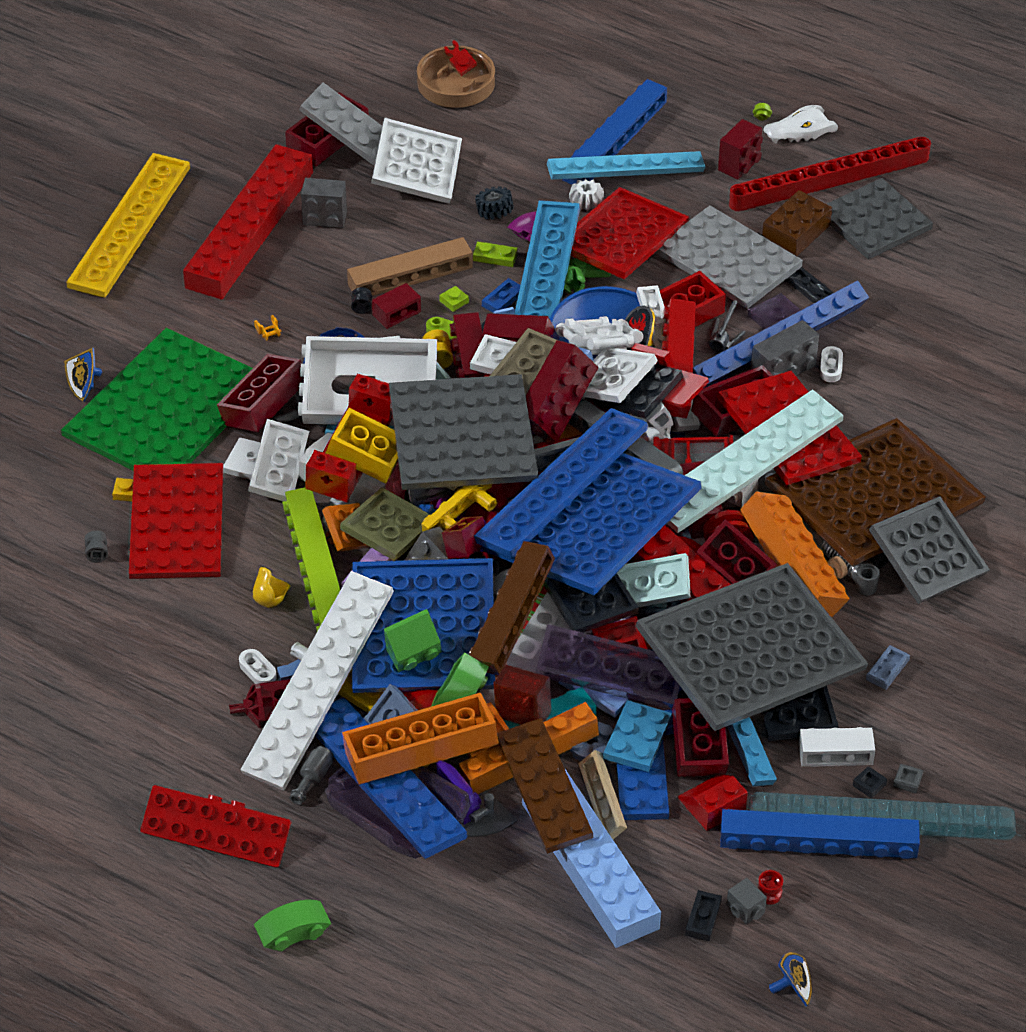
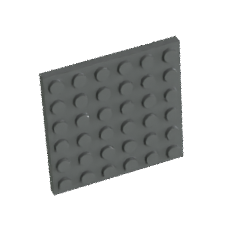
(462, 432)

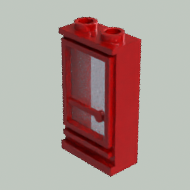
(692, 449)

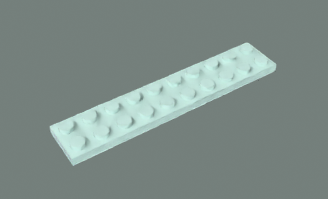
(756, 454)

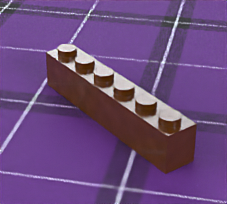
(512, 606)

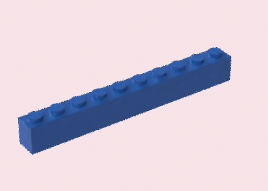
(816, 316)

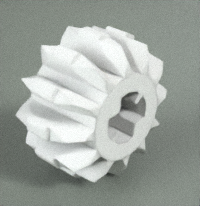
(587, 194)

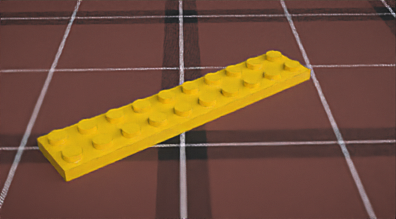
(128, 225)

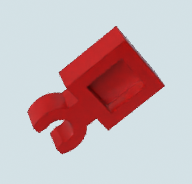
(460, 60)

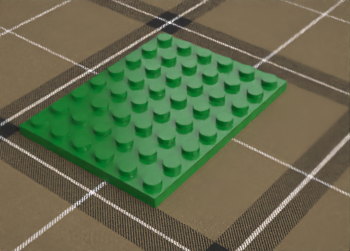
(159, 404)

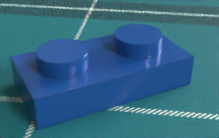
(502, 296)

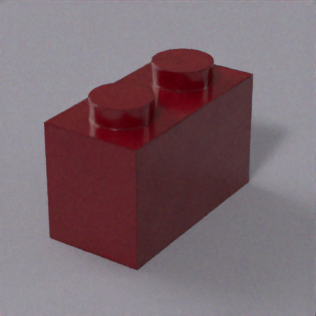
(396, 305)
(460, 538)

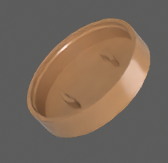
(444, 85)

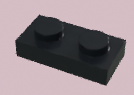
(703, 915)

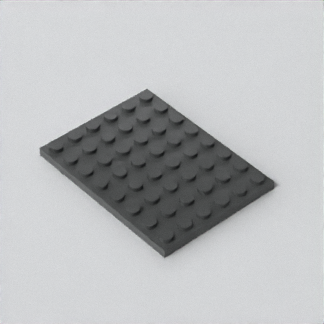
(751, 646)

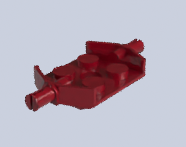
(260, 701)

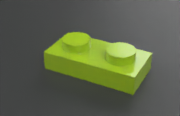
(495, 254)

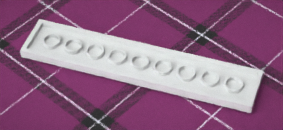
(317, 681)

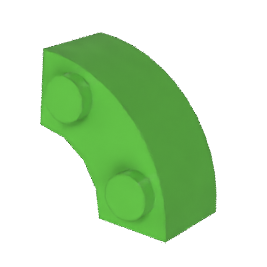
(463, 680)
(292, 924)

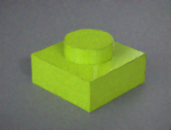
(454, 298)

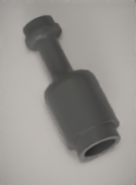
(312, 772)

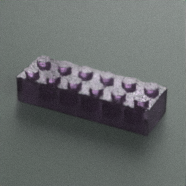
(606, 667)

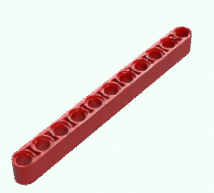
(829, 173)

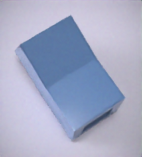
(287, 671)

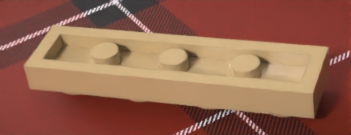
(602, 793)

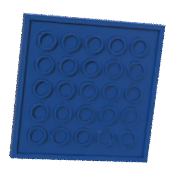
(458, 602)

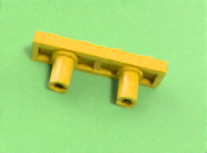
(458, 503)

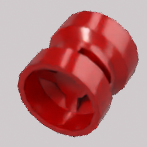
(771, 885)

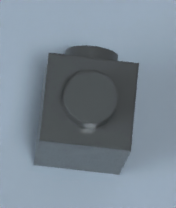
(746, 901)

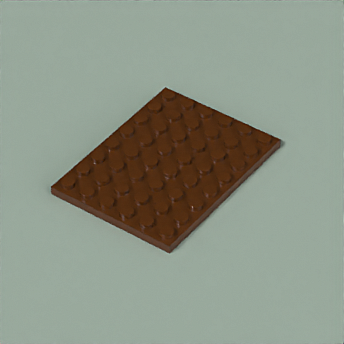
(891, 478)

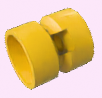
(444, 349)

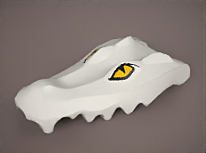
(804, 123)

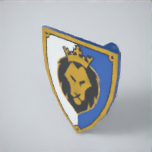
(81, 372)
(795, 975)

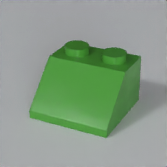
(412, 641)

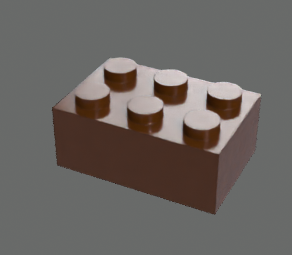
(797, 222)

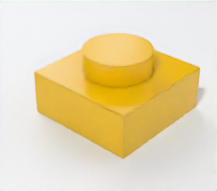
(123, 489)

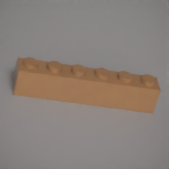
(412, 267)

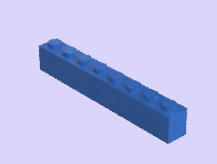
(623, 123)
(819, 833)

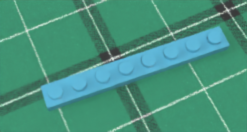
(625, 165)

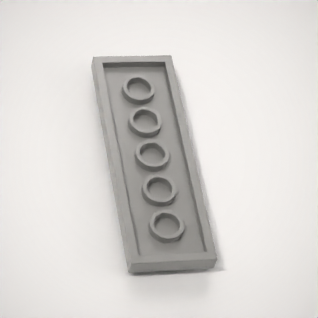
(343, 121)

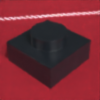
(869, 782)

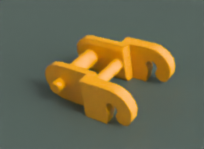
(261, 330)

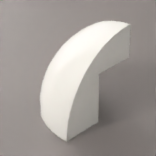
(658, 423)

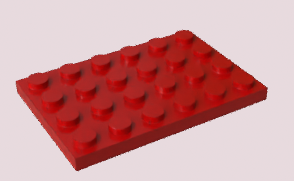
(624, 232)
(762, 399)
(176, 521)

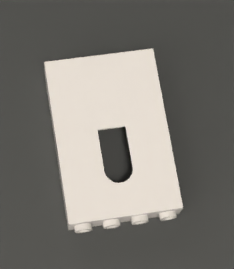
(380, 358)

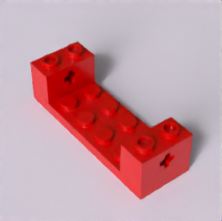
(337, 476)

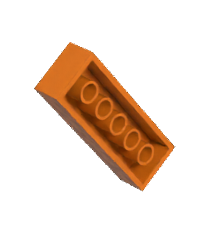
(788, 541)
(420, 738)

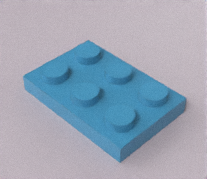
(637, 736)

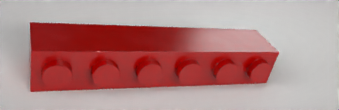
(679, 341)

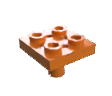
(334, 516)

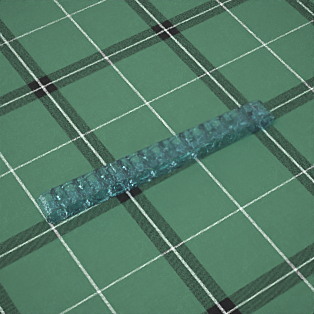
(933, 818)

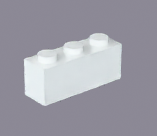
(836, 747)

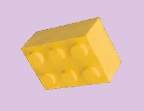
(365, 443)

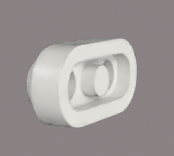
(831, 364)
(261, 670)

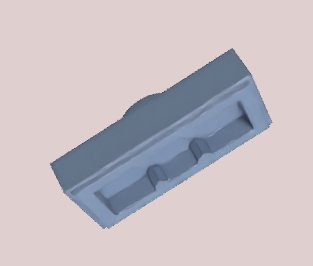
(887, 667)

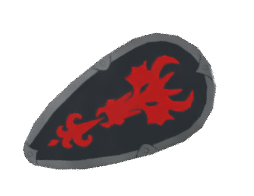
(643, 320)

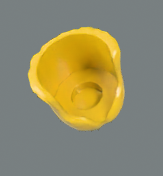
(269, 590)

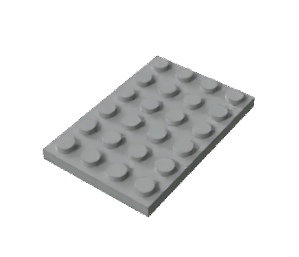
(730, 256)

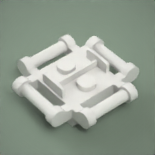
(599, 333)

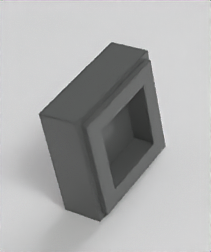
(908, 778)

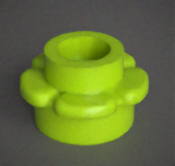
(762, 111)

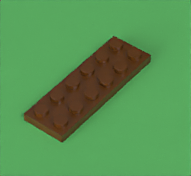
(544, 786)

